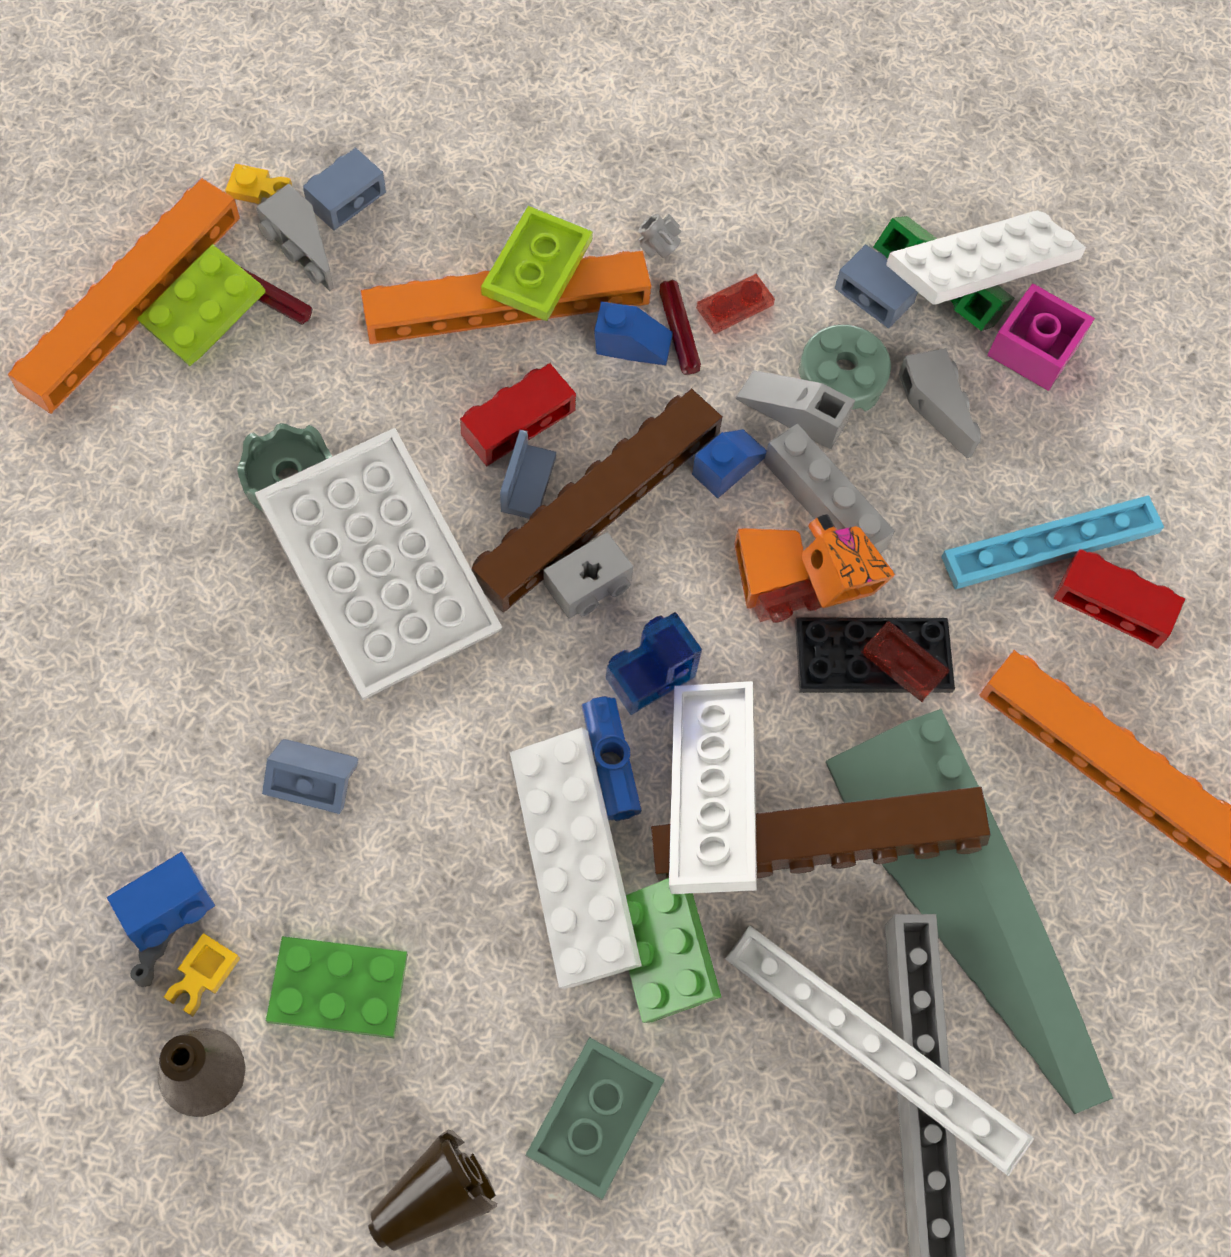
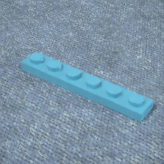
(1051, 542)

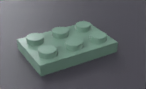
(595, 1118)

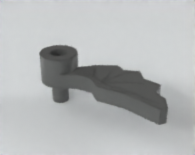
(144, 973)

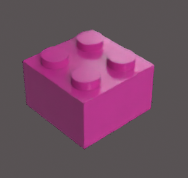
(1040, 336)

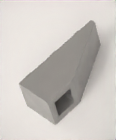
(293, 225)
(935, 393)
(791, 401)

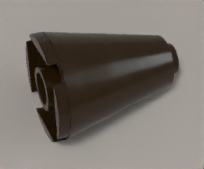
(200, 1072)
(433, 1196)

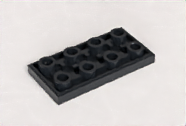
(833, 660)

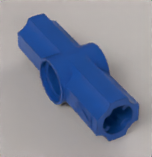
(615, 780)

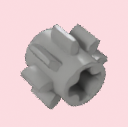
(659, 235)

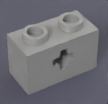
(597, 559)

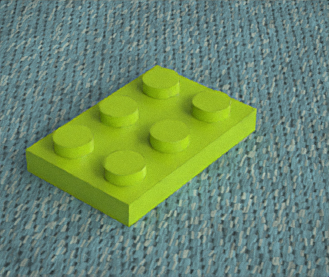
(537, 263)
(201, 305)

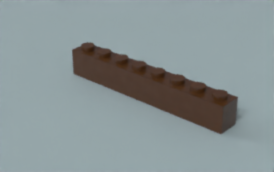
(596, 499)
(859, 831)

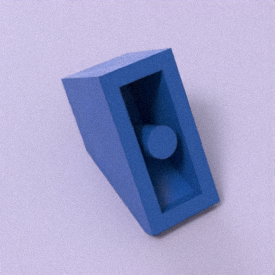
(631, 335)
(727, 460)

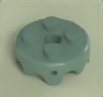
(854, 344)
(280, 449)

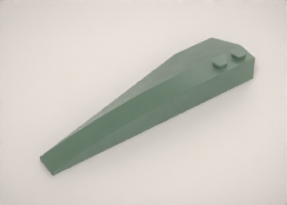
(980, 906)

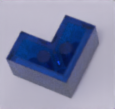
(663, 660)

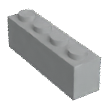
(823, 487)

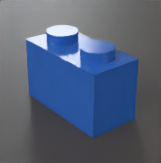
(161, 902)

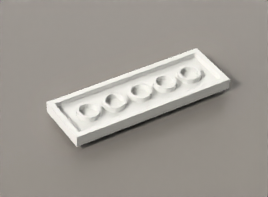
(985, 256)
(713, 789)
(574, 859)

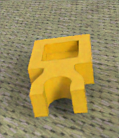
(253, 184)
(204, 968)

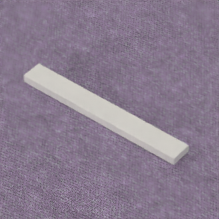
(881, 1051)

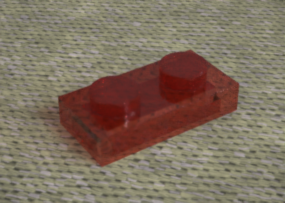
(735, 303)
(781, 603)
(905, 661)

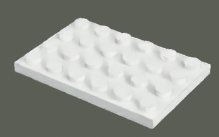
(378, 563)

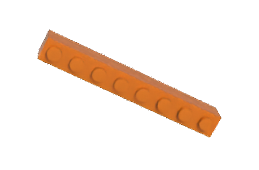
(115, 302)
(458, 305)
(1114, 760)

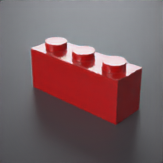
(527, 406)
(1119, 598)

